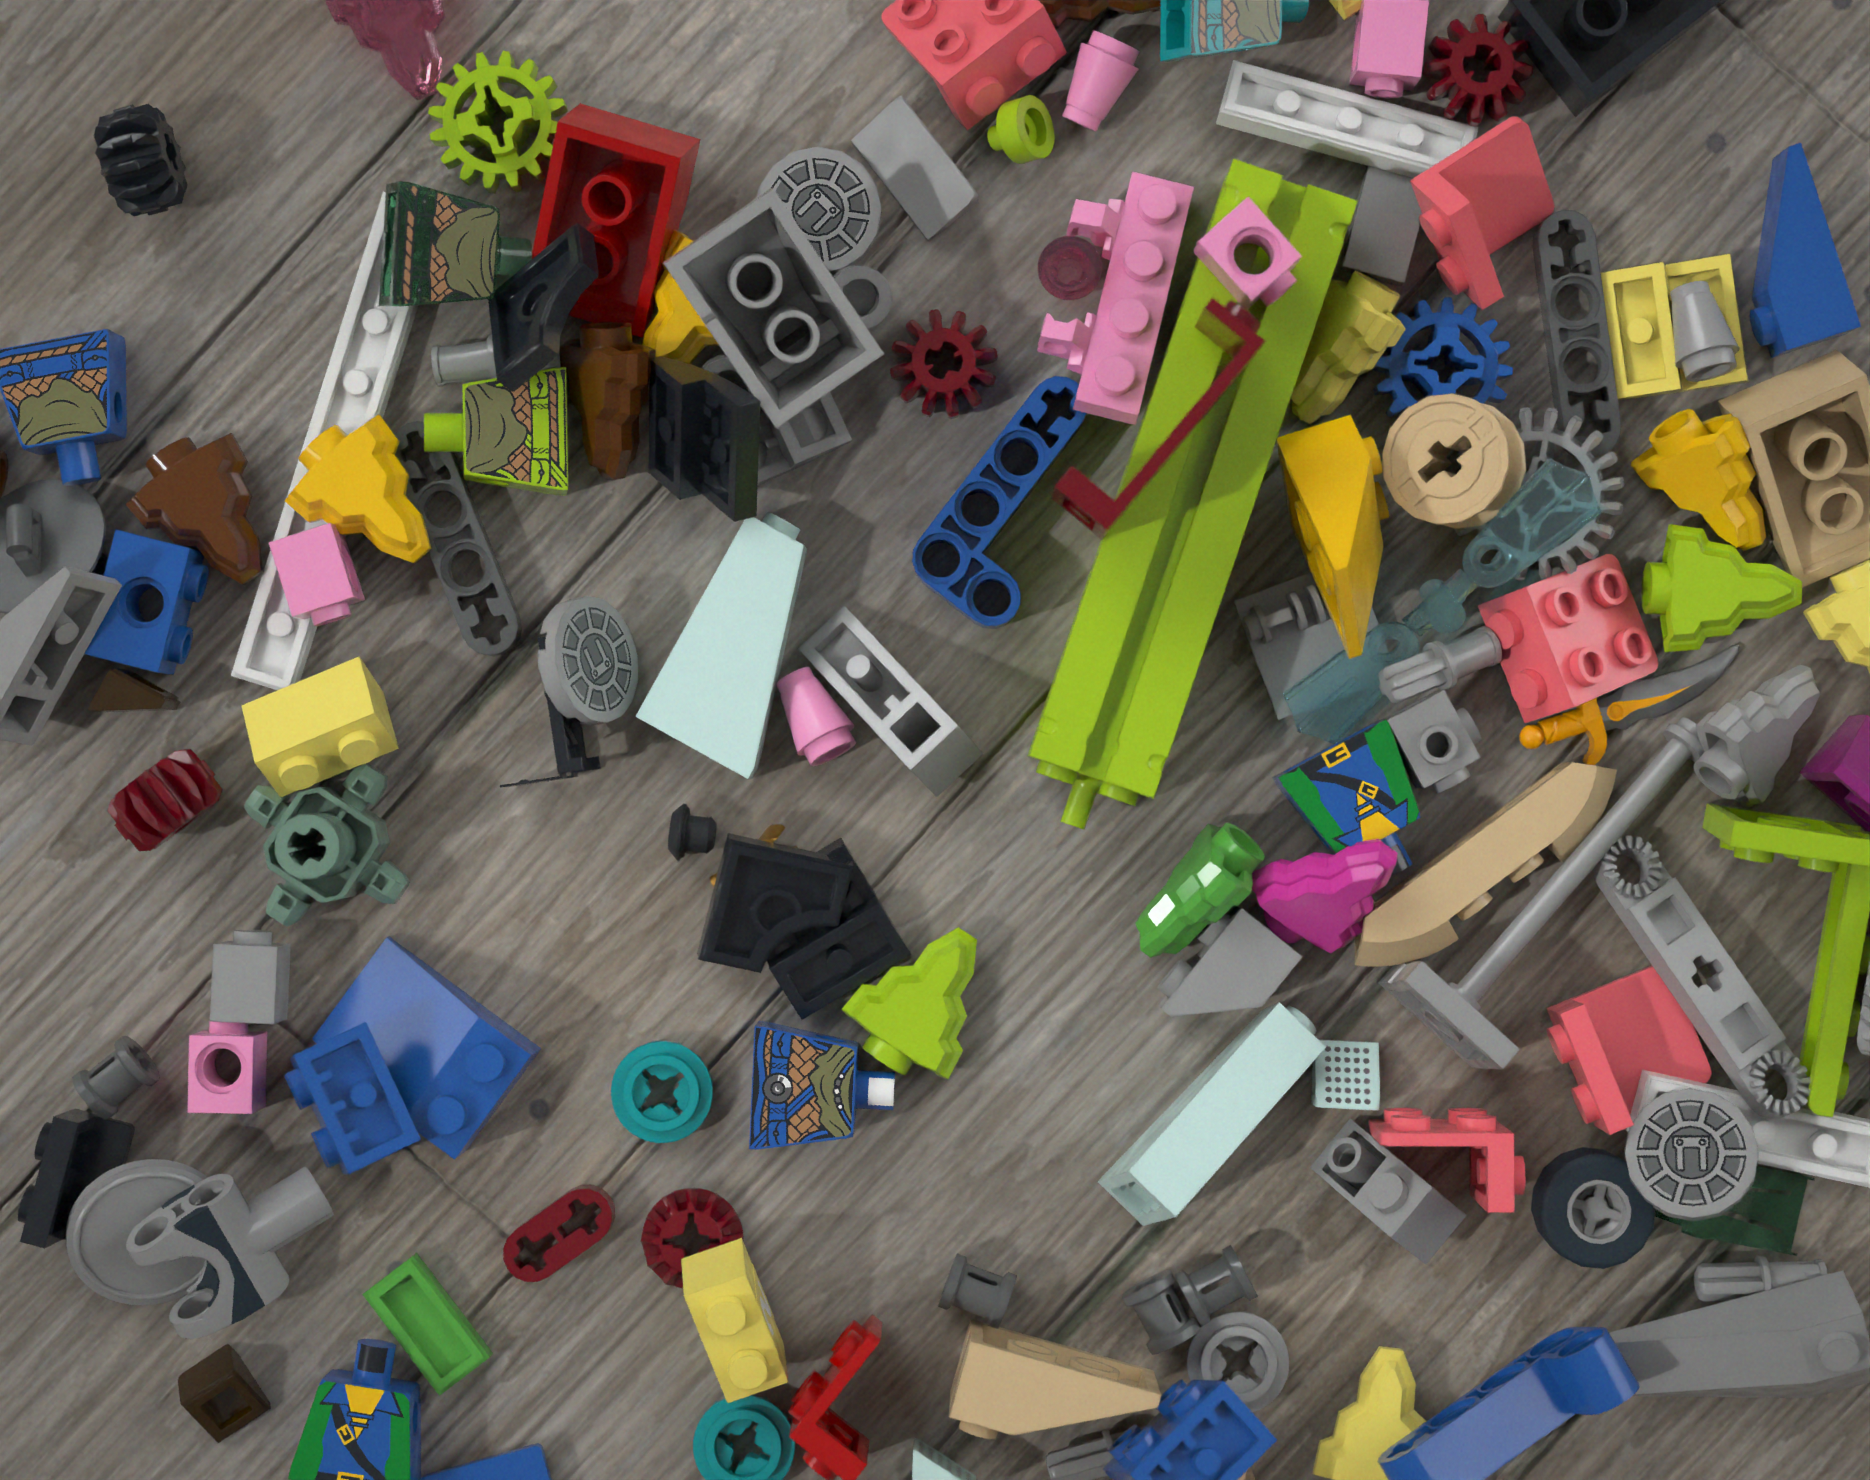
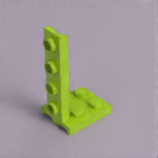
(1843, 942)

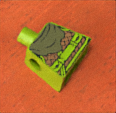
(508, 435)

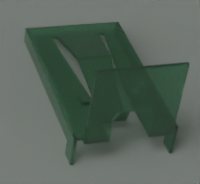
(1769, 1208)

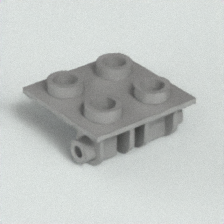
(1290, 634)

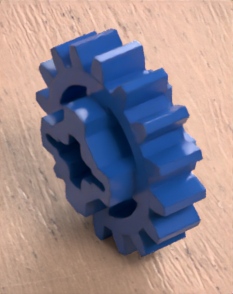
(1443, 340)

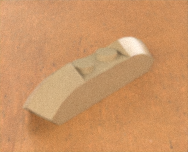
(1416, 913)

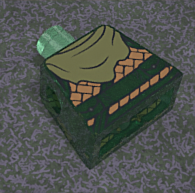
(442, 248)

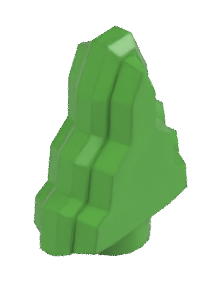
(1200, 889)

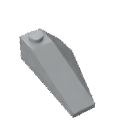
(1761, 1345)

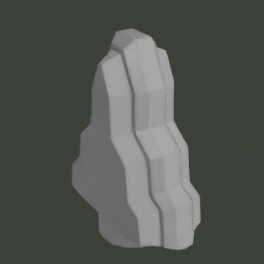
(1754, 736)

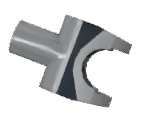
(234, 1240)

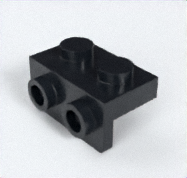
(72, 1155)

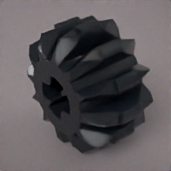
(140, 160)

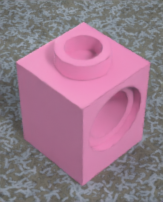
(1389, 46)
(1249, 226)
(317, 574)
(212, 1093)

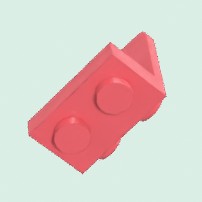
(976, 48)
(1480, 204)
(1570, 638)
(1615, 1036)
(1494, 1168)

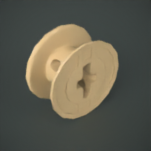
(1417, 459)

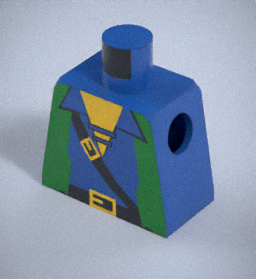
(1354, 792)
(362, 1423)

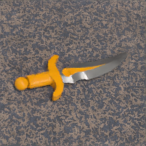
(1630, 703)

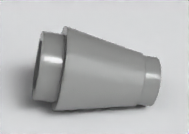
(1701, 334)

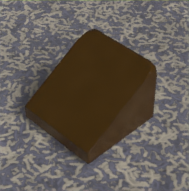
(128, 692)
(221, 1393)

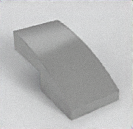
(1383, 227)
(800, 439)

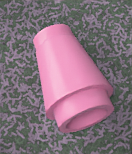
(1099, 79)
(814, 718)

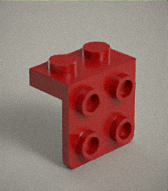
(830, 1441)

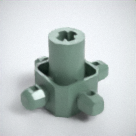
(352, 842)

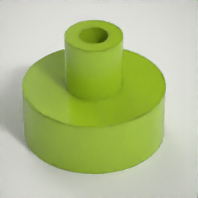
(1023, 130)

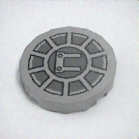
(830, 202)
(588, 660)
(1691, 1154)

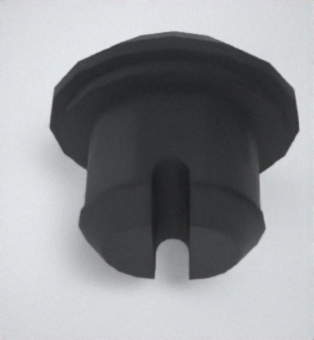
(690, 833)

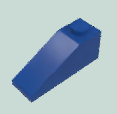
(1798, 274)

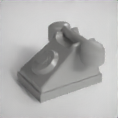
(777, 308)

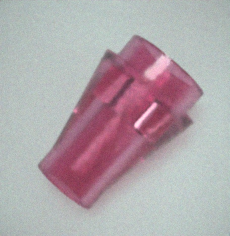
(1074, 253)

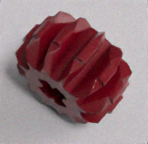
(1499, 85)
(932, 345)
(164, 800)

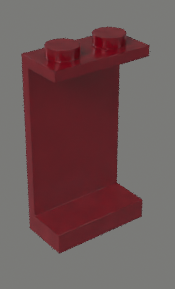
(1235, 333)

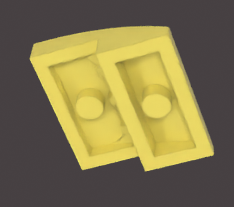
(1642, 324)

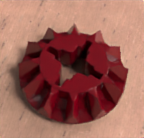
(670, 1217)

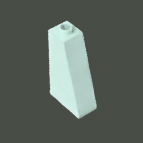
(730, 654)
(1213, 1115)

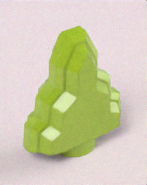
(1710, 589)
(918, 1007)

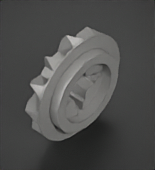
(1236, 1330)

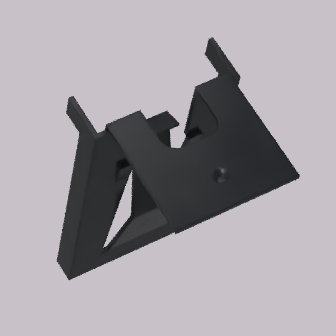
(567, 742)

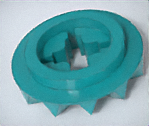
(661, 1121)
(715, 1453)

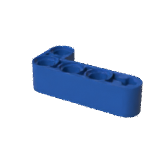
(1008, 492)
(1515, 1407)

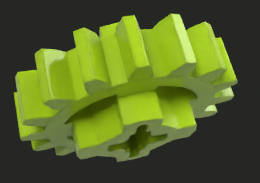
(473, 126)

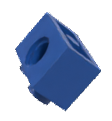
(138, 566)

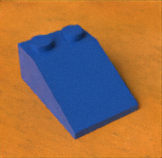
(438, 1043)

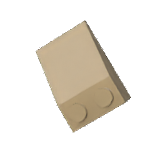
(1811, 463)
(1034, 1384)

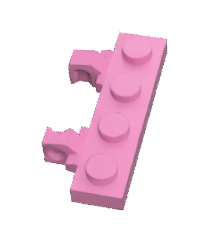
(1119, 341)

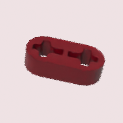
(567, 1245)

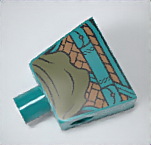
(1223, 26)

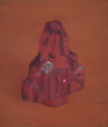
(402, 34)

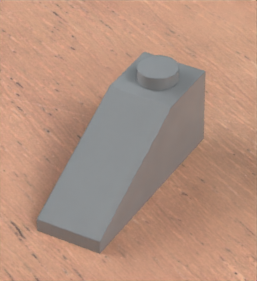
(44, 645)
(890, 701)

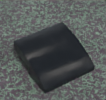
(703, 437)
(832, 960)

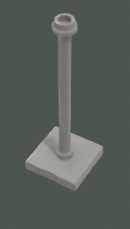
(1453, 1008)

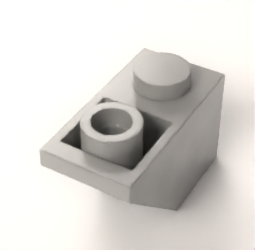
(1231, 972)
(1388, 1191)

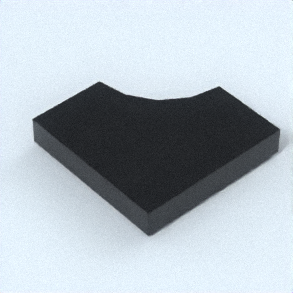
(535, 304)
(765, 896)

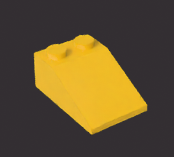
(1337, 518)

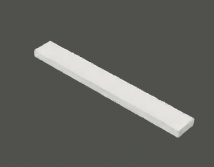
(351, 394)

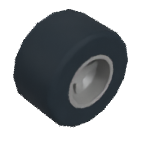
(1614, 1218)

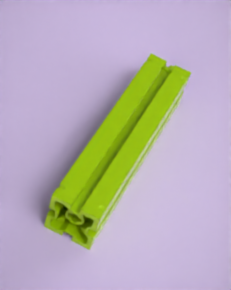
(1176, 545)

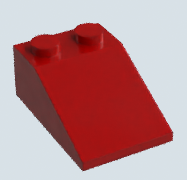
(630, 192)

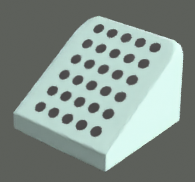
(1346, 1076)
(932, 1465)

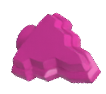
(1323, 893)

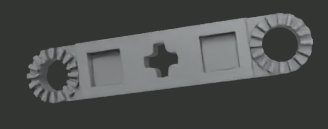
(1726, 1007)

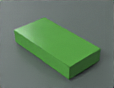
(427, 1324)

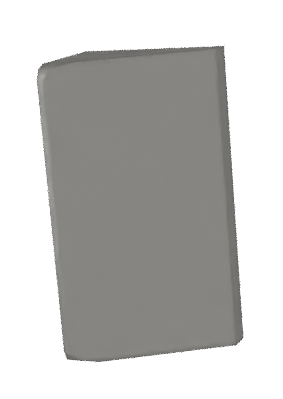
(915, 168)

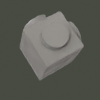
(1435, 741)

